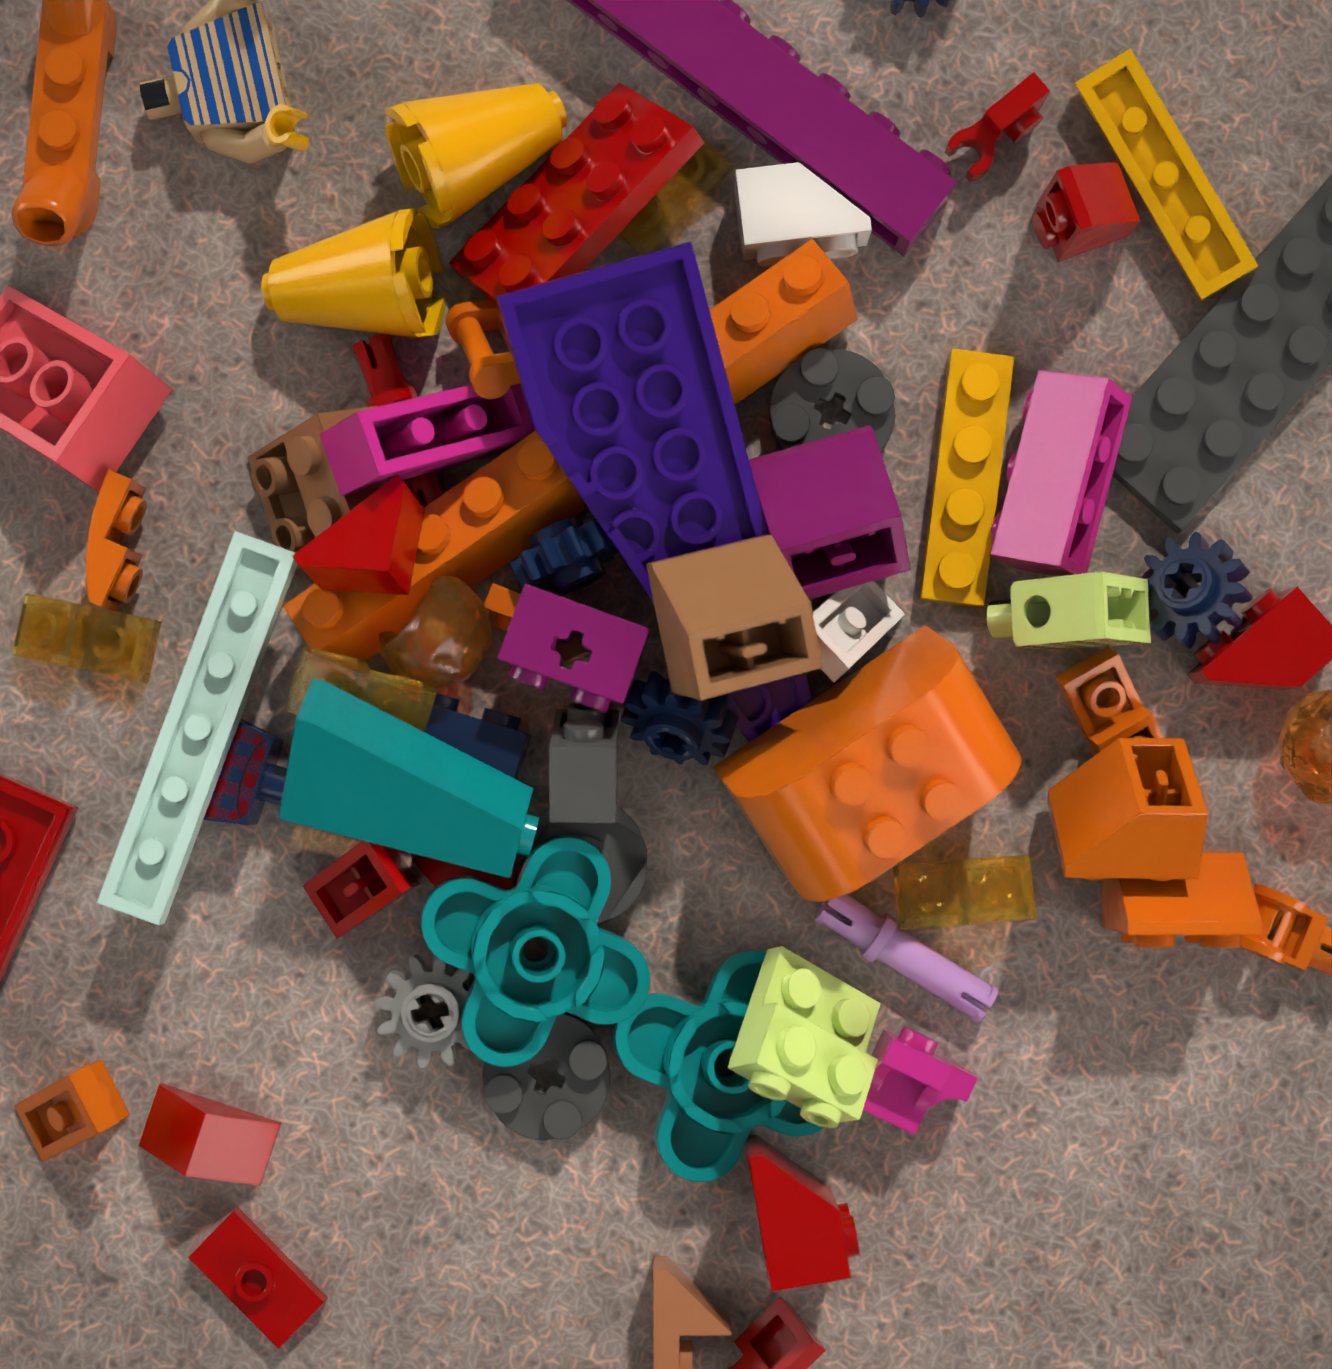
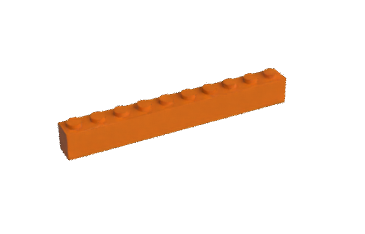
(524, 489)

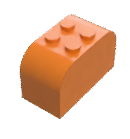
(872, 768)

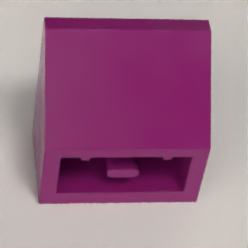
(833, 511)

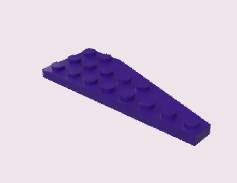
(644, 421)

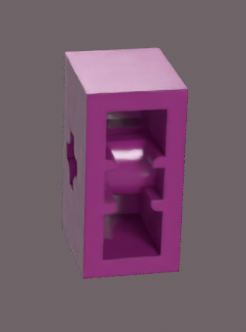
(547, 618)

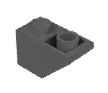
(583, 765)

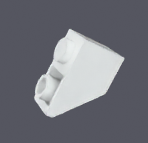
(789, 206)

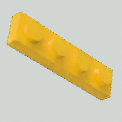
(1165, 175)
(966, 478)

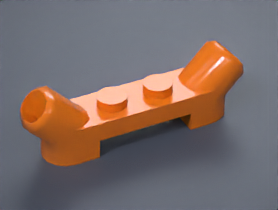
(65, 120)

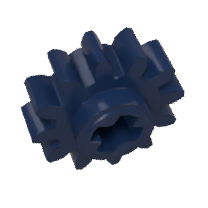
(564, 556)
(1204, 605)
(678, 724)

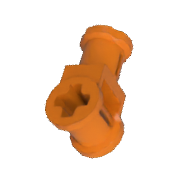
(1290, 932)

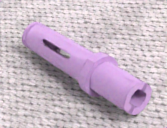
(882, 940)

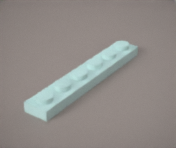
(198, 729)

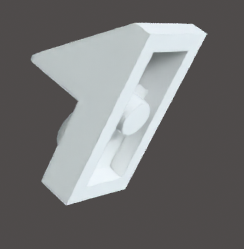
(852, 624)

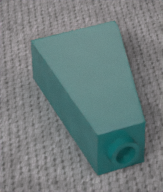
(400, 787)

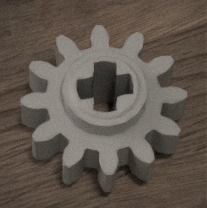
(423, 1032)

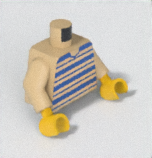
(228, 84)

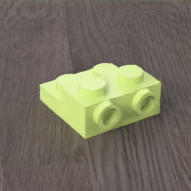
(807, 1040)

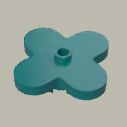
(517, 996)
(676, 1048)

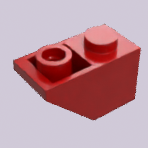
(1084, 209)
(1274, 649)

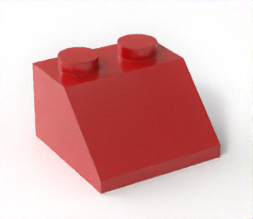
(799, 1222)

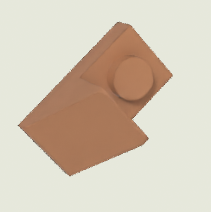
(680, 1311)

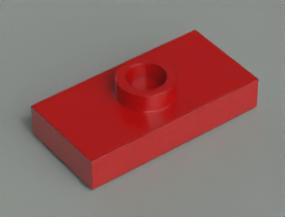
(258, 1277)

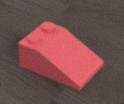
(71, 390)

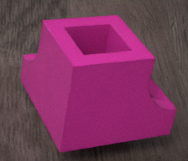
(912, 1079)

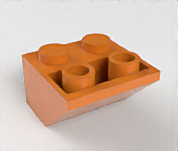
(1131, 813)
(1204, 909)

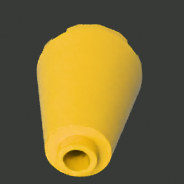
(471, 143)
(363, 279)

